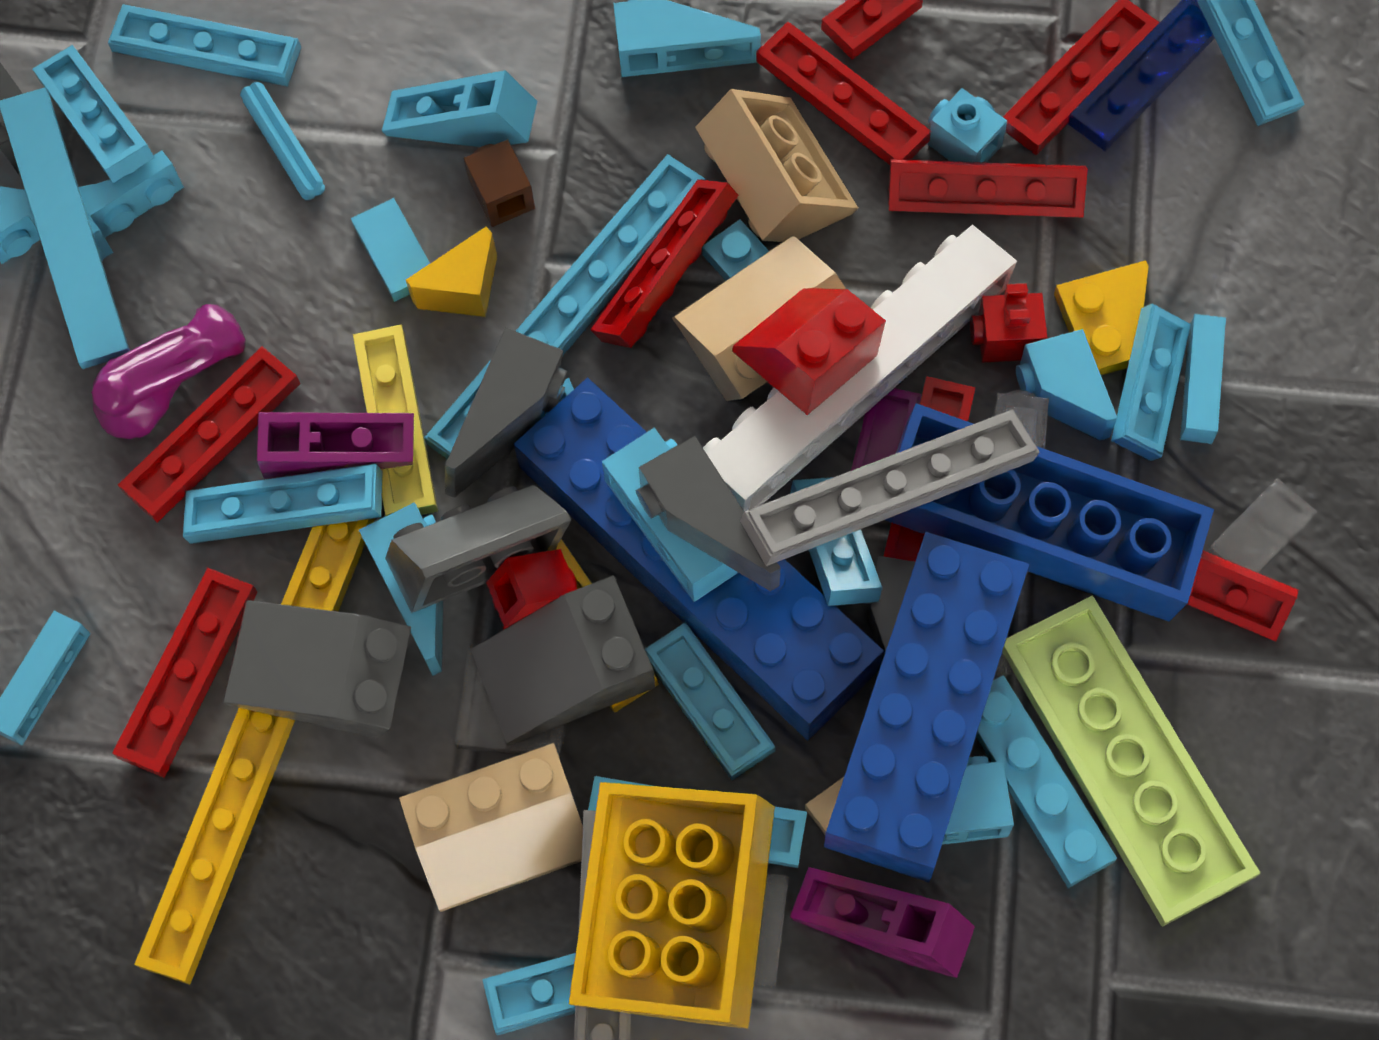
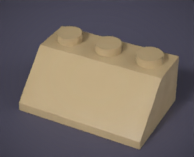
(774, 165)
(742, 304)
(495, 827)

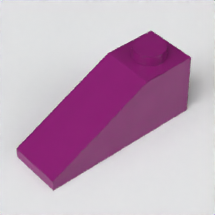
(330, 441)
(885, 920)

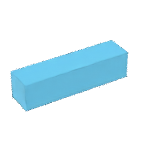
(1203, 379)
(40, 675)

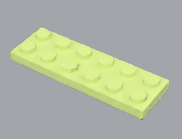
(1129, 761)

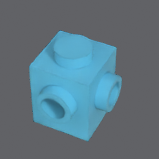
(966, 128)

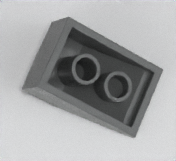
(513, 396)
(564, 662)
(318, 667)

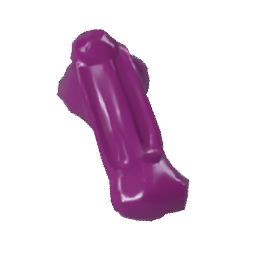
(138, 386)

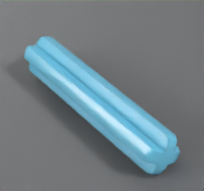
(282, 141)

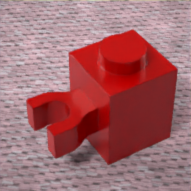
(1008, 323)
(529, 583)

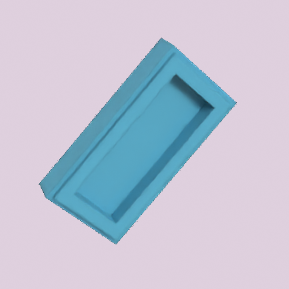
(390, 246)

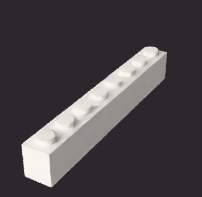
(920, 316)

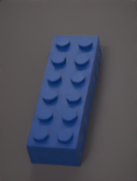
(1071, 524)
(926, 707)

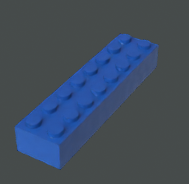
(779, 641)

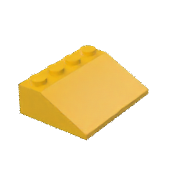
(673, 904)

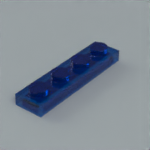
(1143, 75)

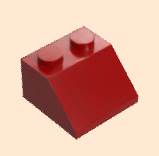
(813, 344)

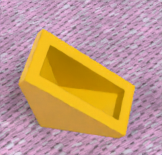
(458, 279)

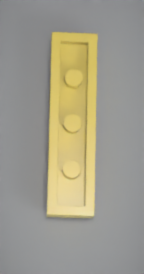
(391, 389)

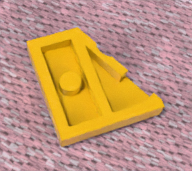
(1107, 311)

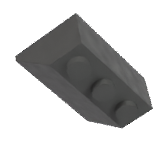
(472, 544)

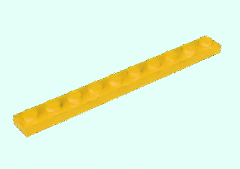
(240, 780)

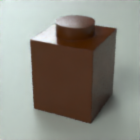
(499, 182)

